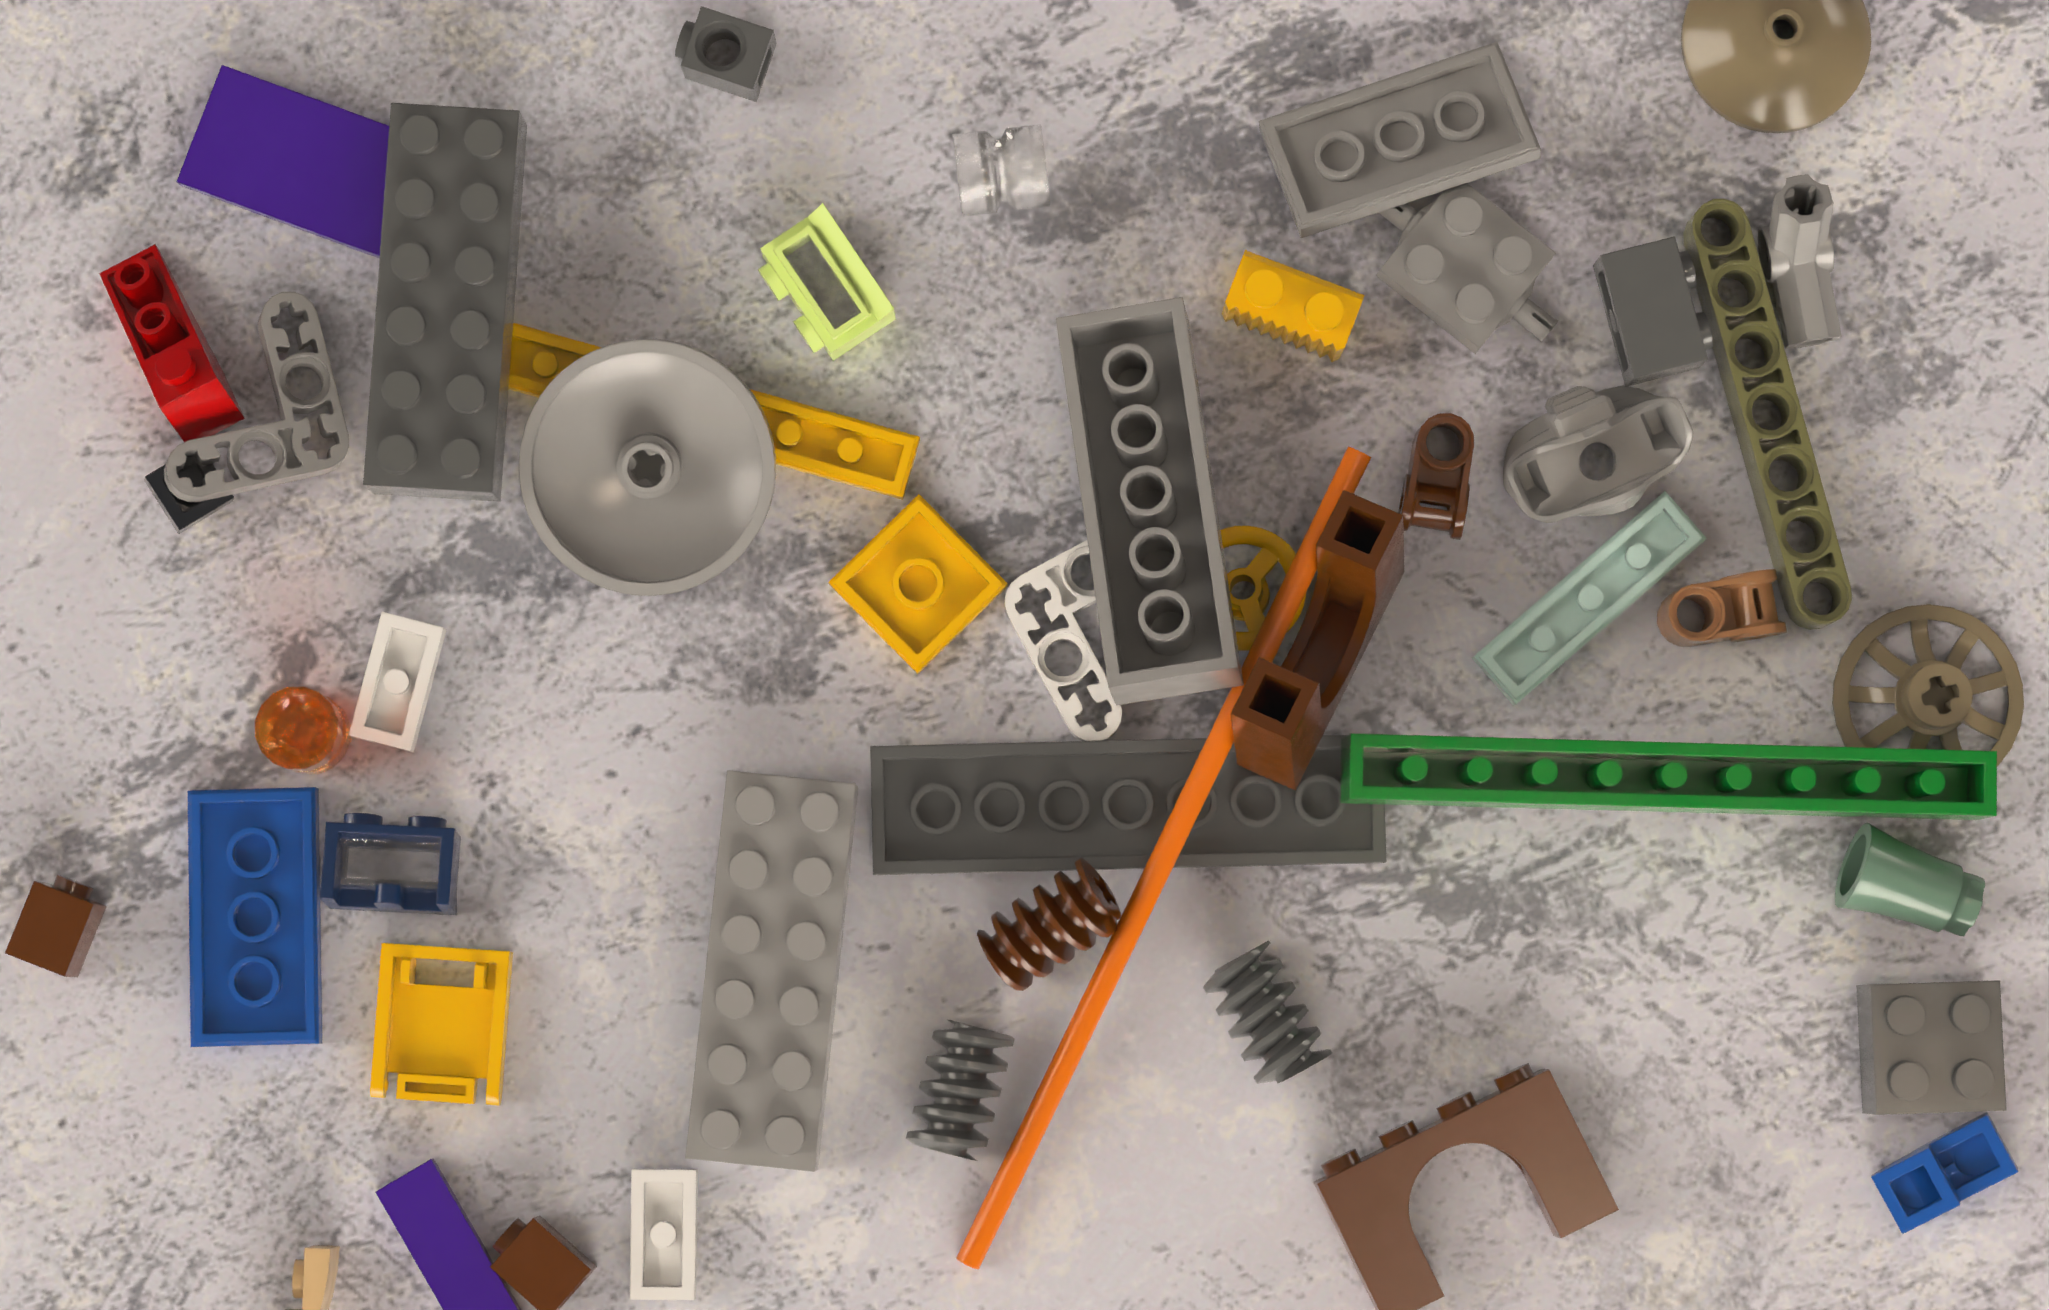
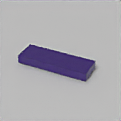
(444, 1241)

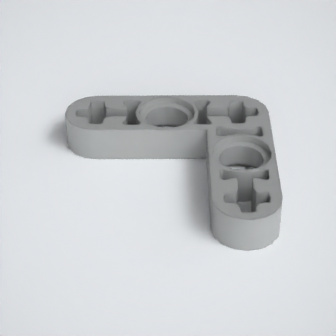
(283, 436)

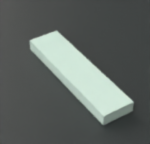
(1589, 598)

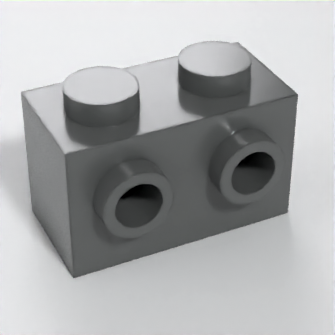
(1653, 310)

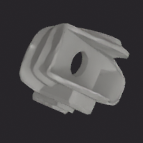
(1543, 457)

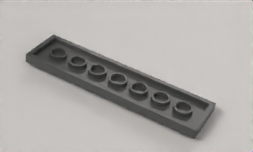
(1104, 803)

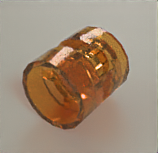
(302, 730)

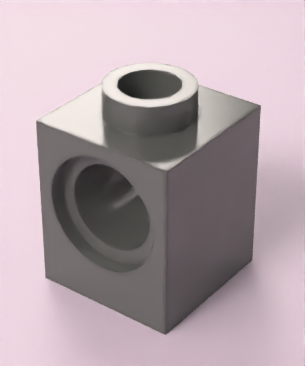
(742, 76)

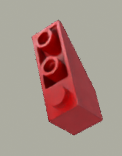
(171, 346)

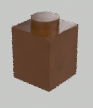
(56, 926)
(540, 1263)

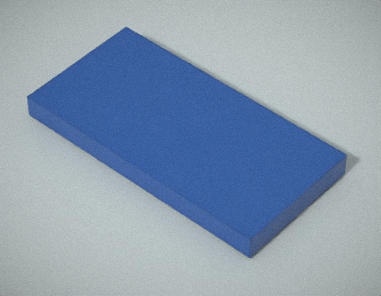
(254, 917)

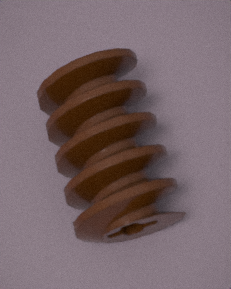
(1052, 928)

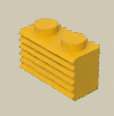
(1292, 305)

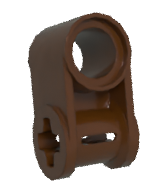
(1438, 481)

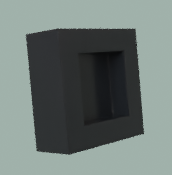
(180, 512)

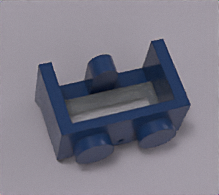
(390, 865)

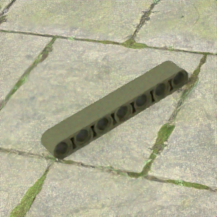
(1763, 446)

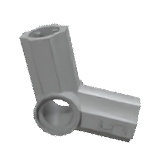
(1798, 261)

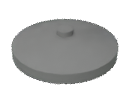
(647, 467)

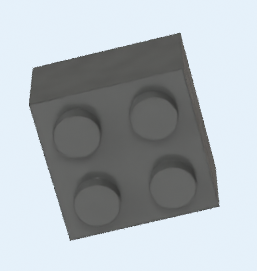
(1931, 1047)

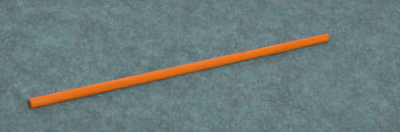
(1152, 880)

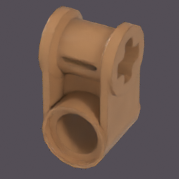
(1733, 607)

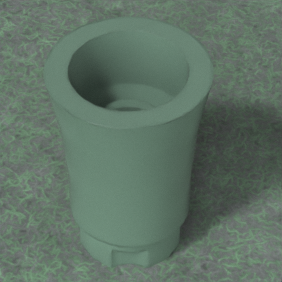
(1907, 884)

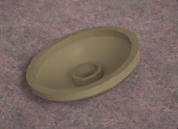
(1772, 80)

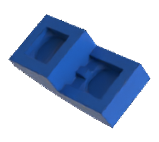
(1944, 1173)

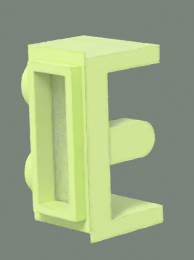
(826, 283)

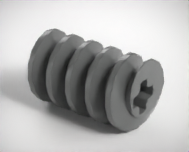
(1265, 1016)
(960, 1089)

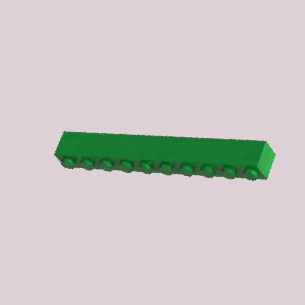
(1668, 777)

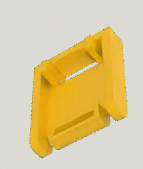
(441, 1034)

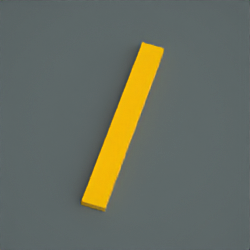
(802, 434)

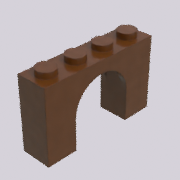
(1291, 704)
(1521, 1119)

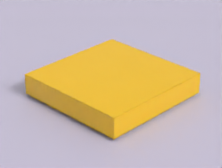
(918, 584)

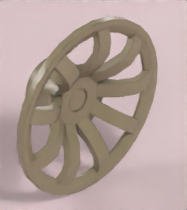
(1932, 693)

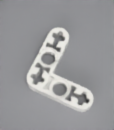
(1065, 602)

